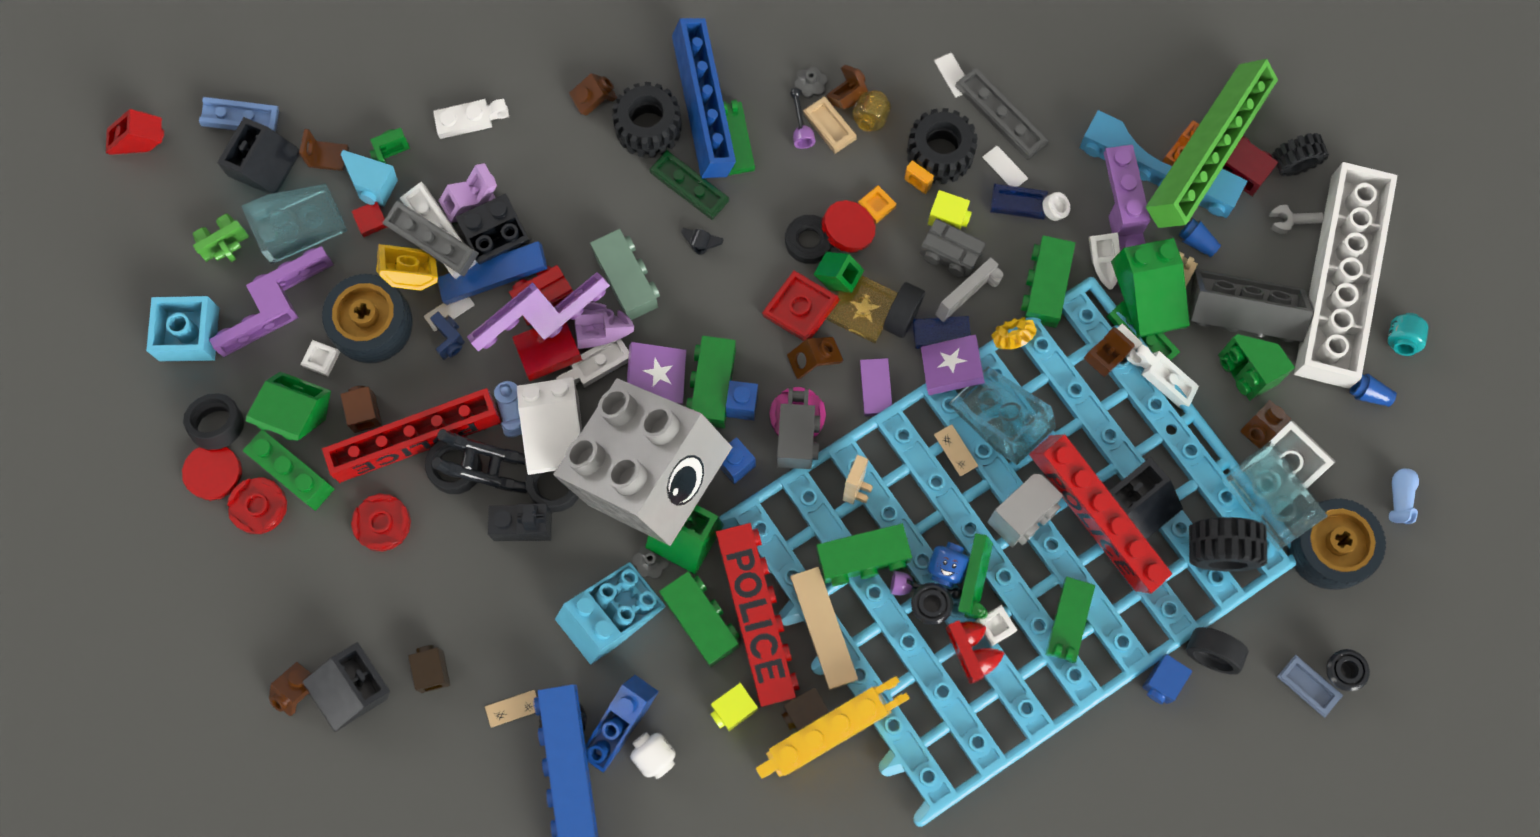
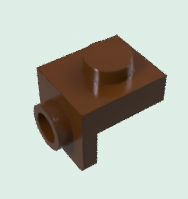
(849, 91)
(592, 92)
(1109, 352)
(1265, 424)
(289, 689)

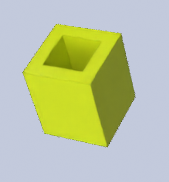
(950, 210)
(733, 708)

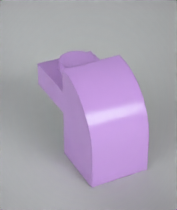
(467, 195)

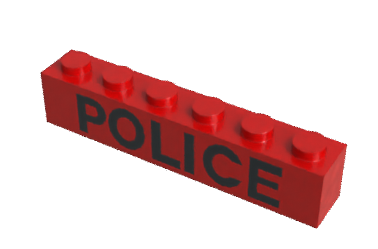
(410, 435)
(1100, 513)
(756, 615)

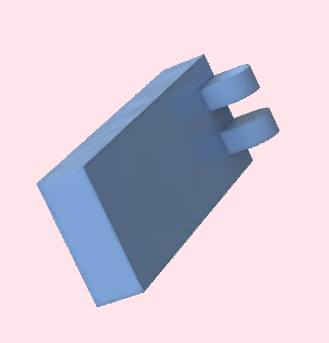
(229, 113)

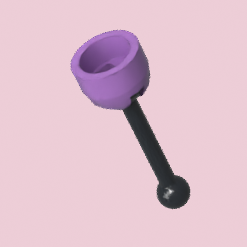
(803, 135)
(902, 584)

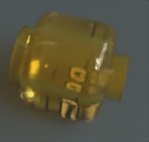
(871, 111)

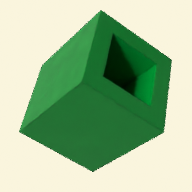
(839, 272)

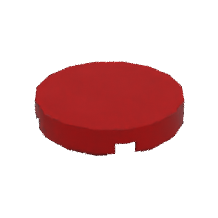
(848, 226)
(211, 472)
(257, 505)
(381, 522)

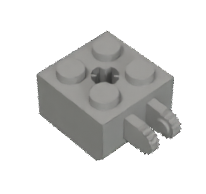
(1026, 507)

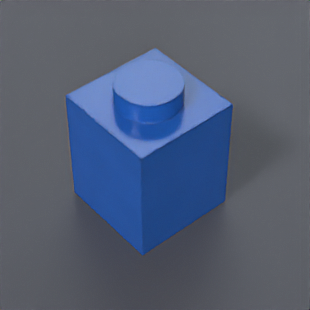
(742, 400)
(738, 461)
(1166, 680)

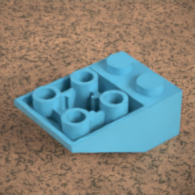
(609, 612)

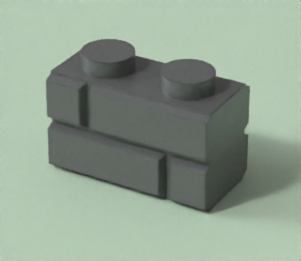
(952, 249)

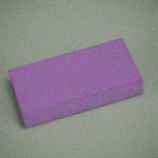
(875, 385)

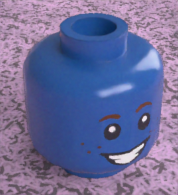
(948, 564)

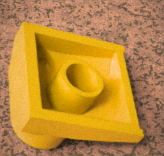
(406, 267)

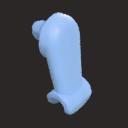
(507, 402)
(1403, 490)

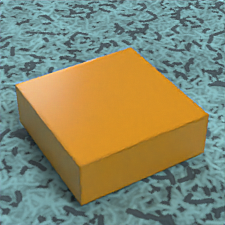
(918, 177)
(877, 203)

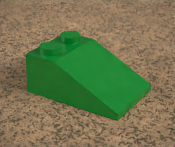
(1153, 286)

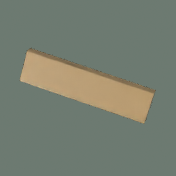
(824, 628)

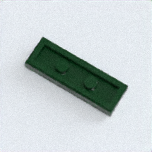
(689, 185)

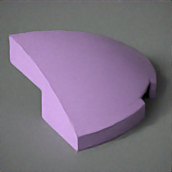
(600, 326)

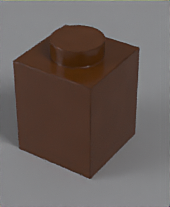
(361, 409)

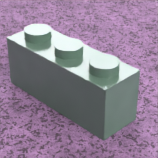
(625, 274)

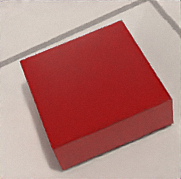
(369, 219)

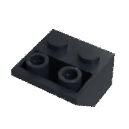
(258, 157)
(492, 228)
(1147, 497)
(346, 687)

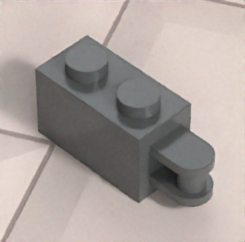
(797, 432)

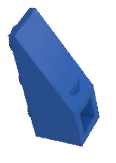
(619, 721)

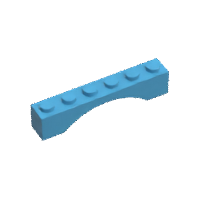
(1110, 132)

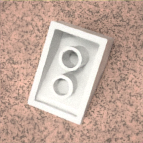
(548, 422)
(1302, 453)

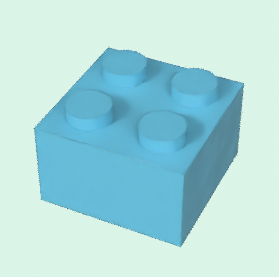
(182, 328)

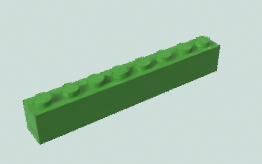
(1211, 144)

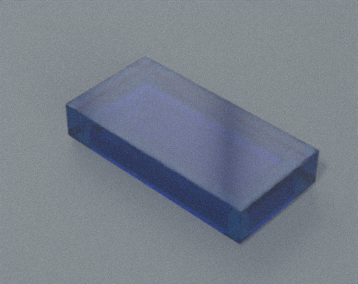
(1018, 201)
(934, 330)

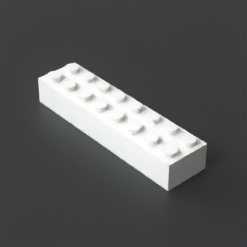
(1346, 275)

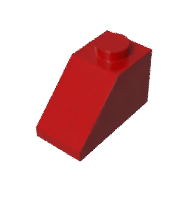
(134, 133)

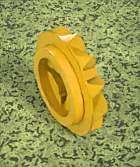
(1015, 338)

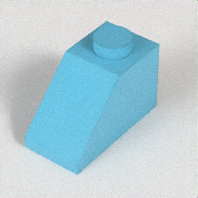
(370, 178)

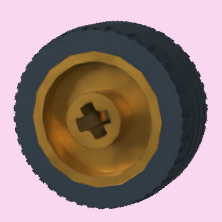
(367, 318)
(1341, 547)

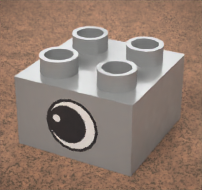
(643, 460)

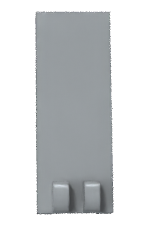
(986, 273)

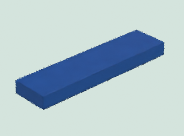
(493, 273)

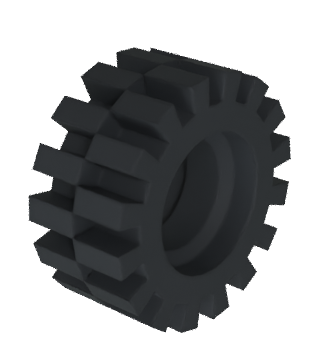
(1300, 154)

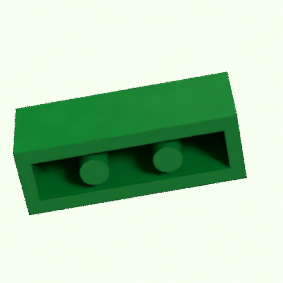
(1048, 280)
(712, 378)
(288, 470)
(864, 554)
(700, 618)

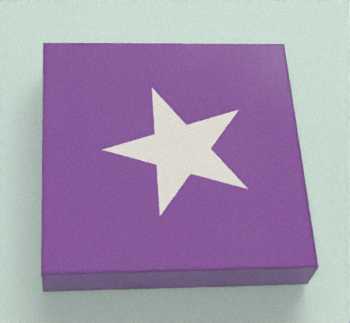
(952, 365)
(657, 370)

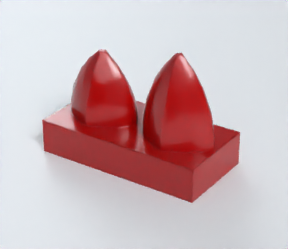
(974, 662)

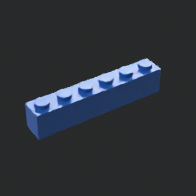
(703, 98)
(566, 762)

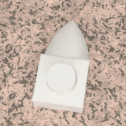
(1103, 250)

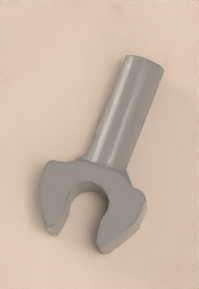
(1290, 219)

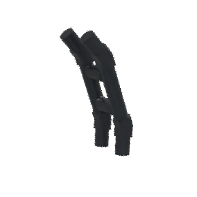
(465, 469)

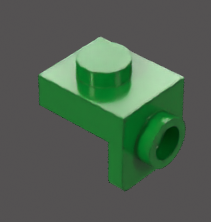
(388, 144)

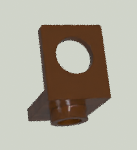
(322, 154)
(817, 353)

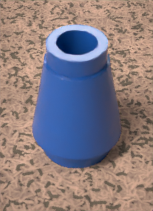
(1199, 238)
(1373, 391)

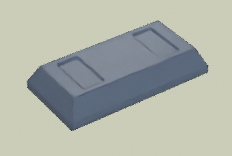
(1310, 686)

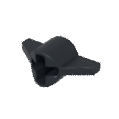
(701, 240)

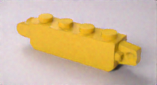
(830, 730)

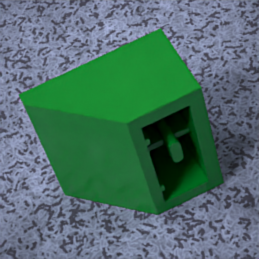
(1255, 364)
(289, 406)
(692, 541)

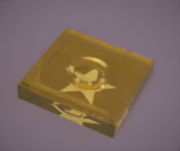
(863, 309)

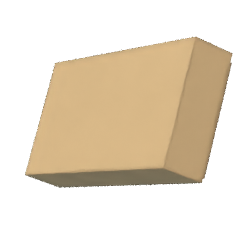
(829, 125)

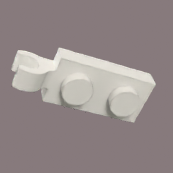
(468, 117)
(598, 363)
(1164, 375)

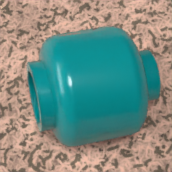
(1408, 334)

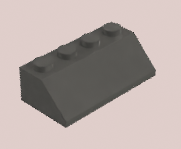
(1249, 306)

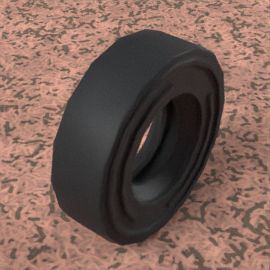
(801, 253)

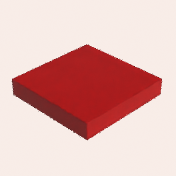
(800, 306)
(547, 355)

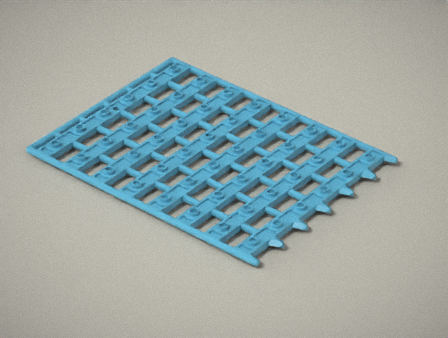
(907, 750)

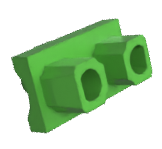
(222, 242)

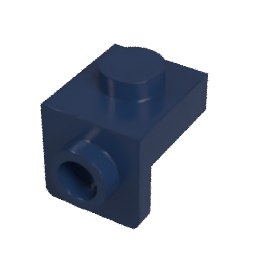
(448, 329)

